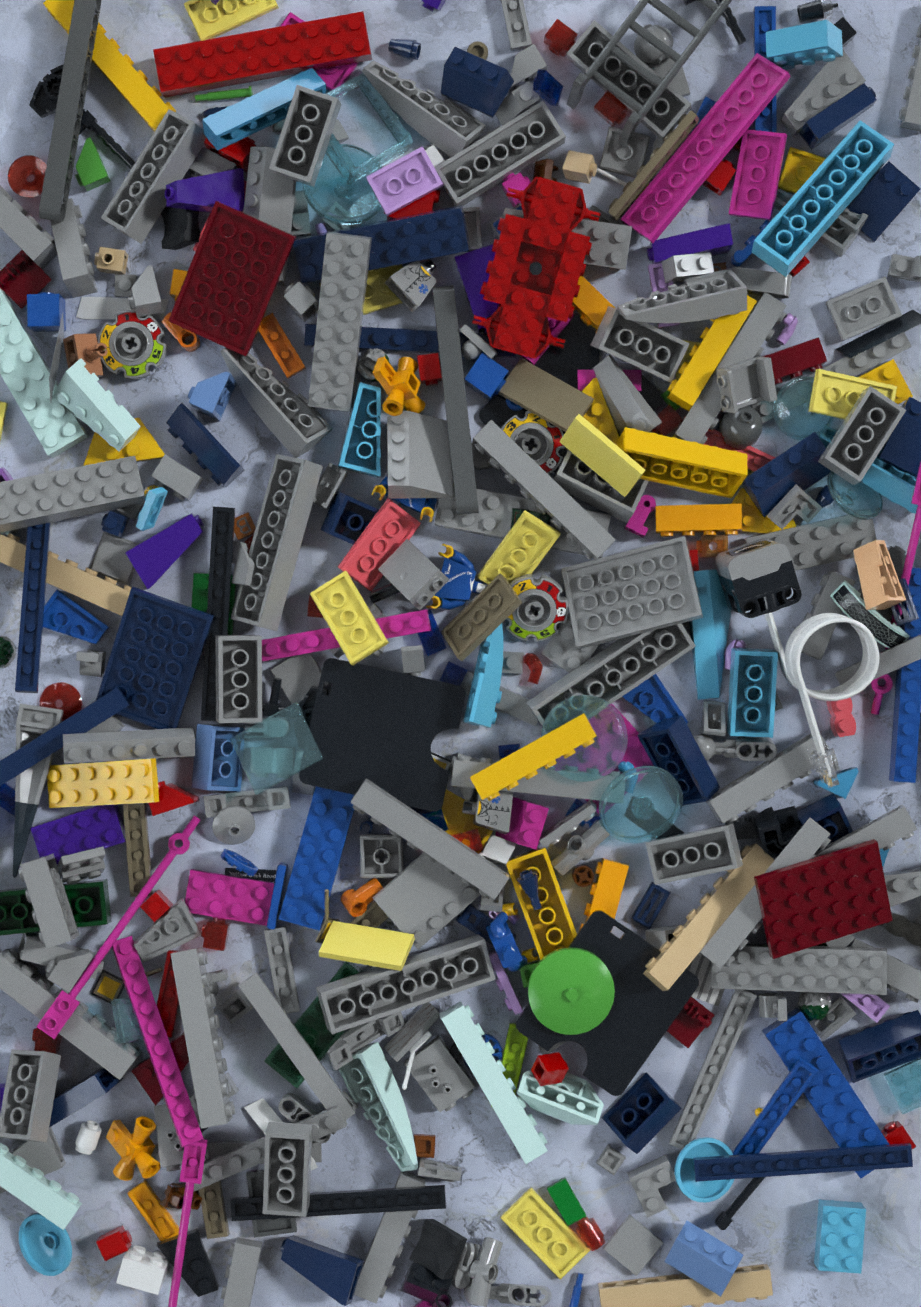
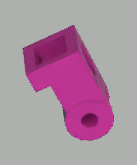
(644, 508)

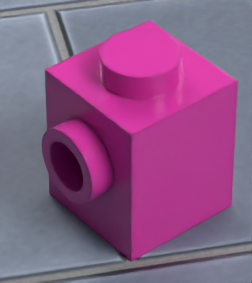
(515, 182)

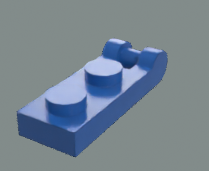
(741, 256)

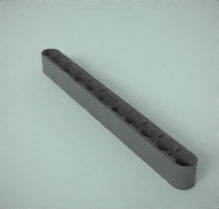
(69, 109)
(455, 400)

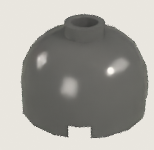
(741, 428)

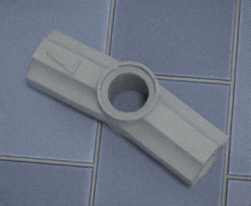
(484, 1271)

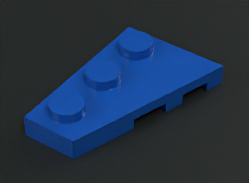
(70, 618)
(654, 700)

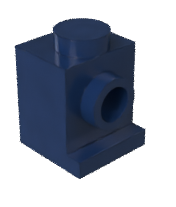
(114, 523)

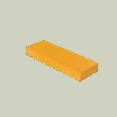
(153, 1212)

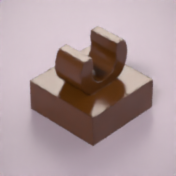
(544, 169)

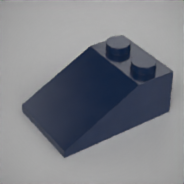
(883, 200)
(904, 443)
(347, 518)
(829, 815)

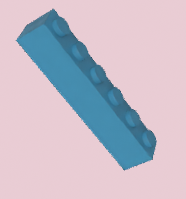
(258, 110)

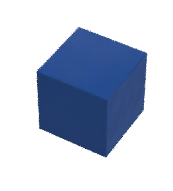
(45, 312)
(486, 377)

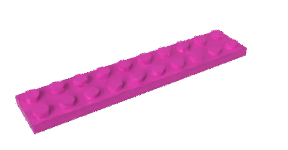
(705, 147)

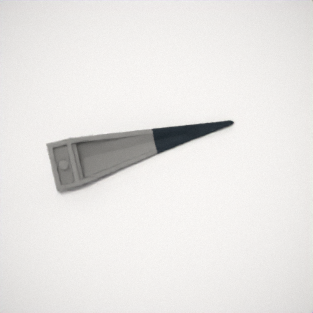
(30, 724)

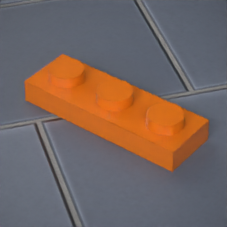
(280, 346)

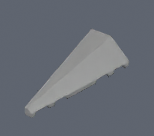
(840, 233)

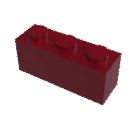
(797, 359)

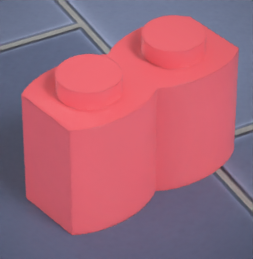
(841, 721)

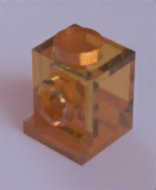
(703, 545)

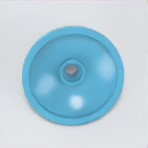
(684, 1170)
(45, 1245)

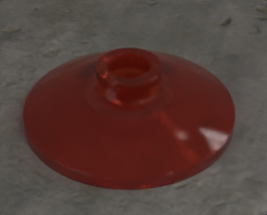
(19, 172)
(67, 693)

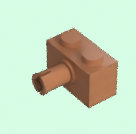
(87, 348)

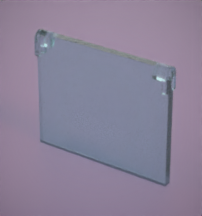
(276, 748)

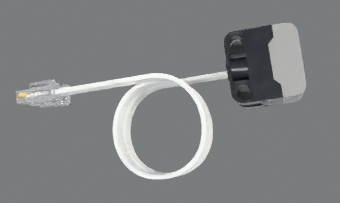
(760, 581)

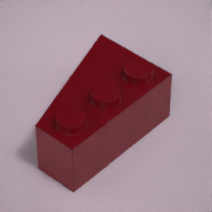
(146, 1074)

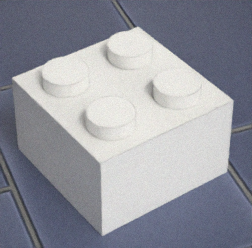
(143, 1270)

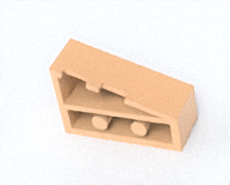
(878, 576)

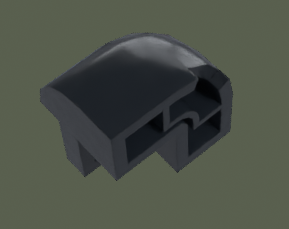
(777, 829)

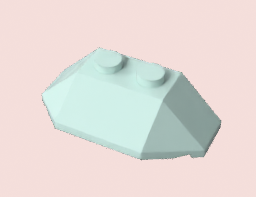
(568, 1101)

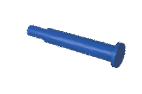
(577, 1291)

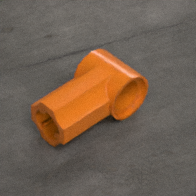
(180, 334)
(357, 900)

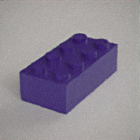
(80, 832)

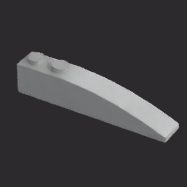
(436, 120)
(696, 300)
(279, 408)

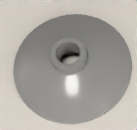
(233, 817)

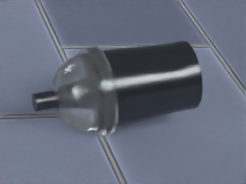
(815, 10)

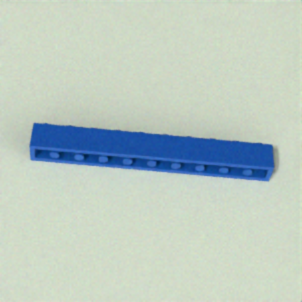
(907, 701)

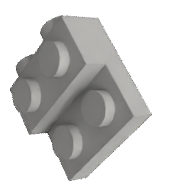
(81, 865)

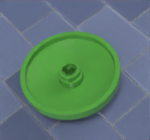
(571, 991)

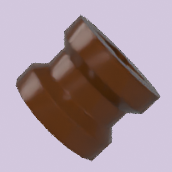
(584, 878)

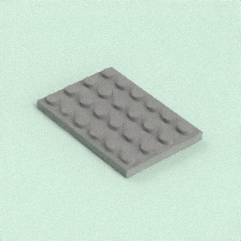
(631, 592)

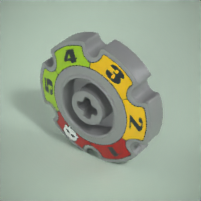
(137, 360)
(543, 434)
(550, 611)

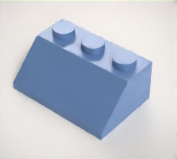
(212, 395)
(215, 759)
(703, 1258)

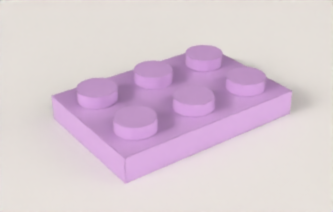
(404, 181)

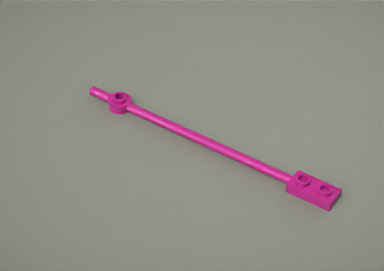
(909, 560)
(66, 1003)
(191, 1173)

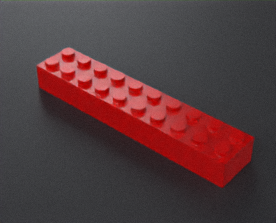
(262, 54)

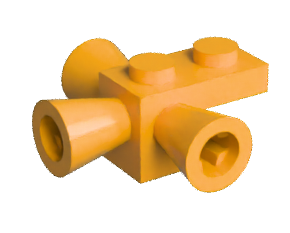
(399, 385)
(134, 1148)

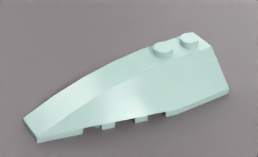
(375, 1088)

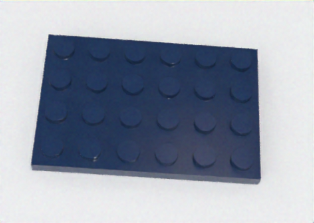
(155, 658)

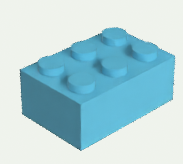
(804, 44)
(840, 1236)

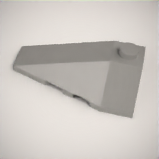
(623, 399)

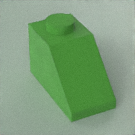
(90, 167)

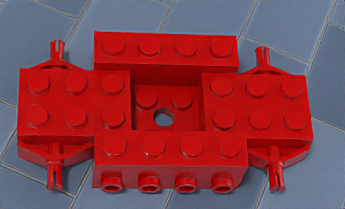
(542, 237)

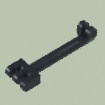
(724, 1218)

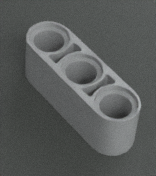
(764, 281)
(300, 1108)

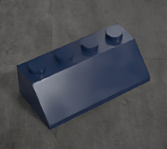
(204, 445)
(776, 478)
(676, 751)
(882, 1046)

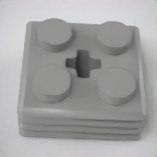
(371, 865)

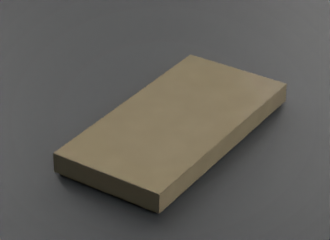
(545, 395)
(481, 617)

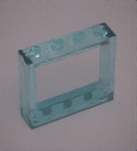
(336, 152)

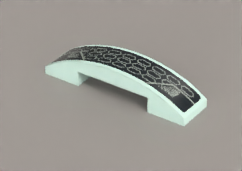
(853, 606)

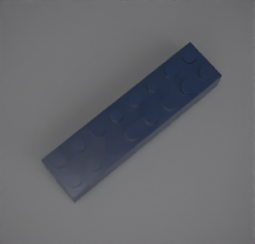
(393, 241)

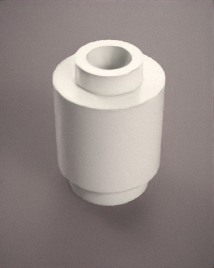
(88, 1137)

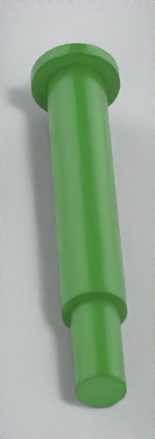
(228, 94)

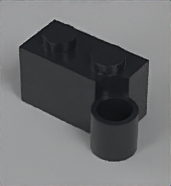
(426, 1285)

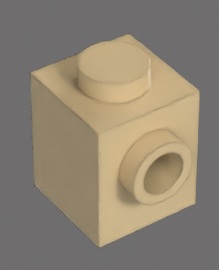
(579, 167)
(111, 261)

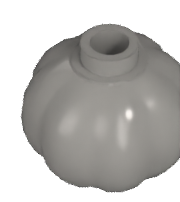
(646, 51)

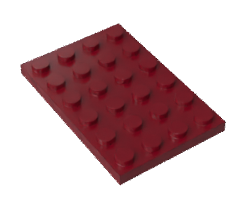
(231, 278)
(823, 898)

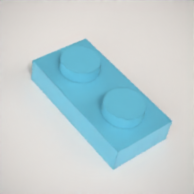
(153, 503)

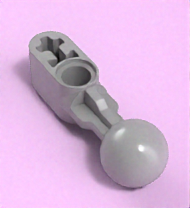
(731, 747)
(505, 1294)

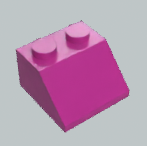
(525, 823)

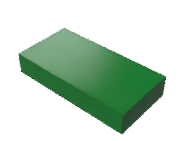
(566, 1201)

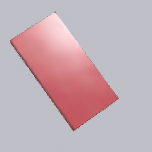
(377, 543)

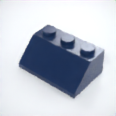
(475, 82)
(641, 1113)

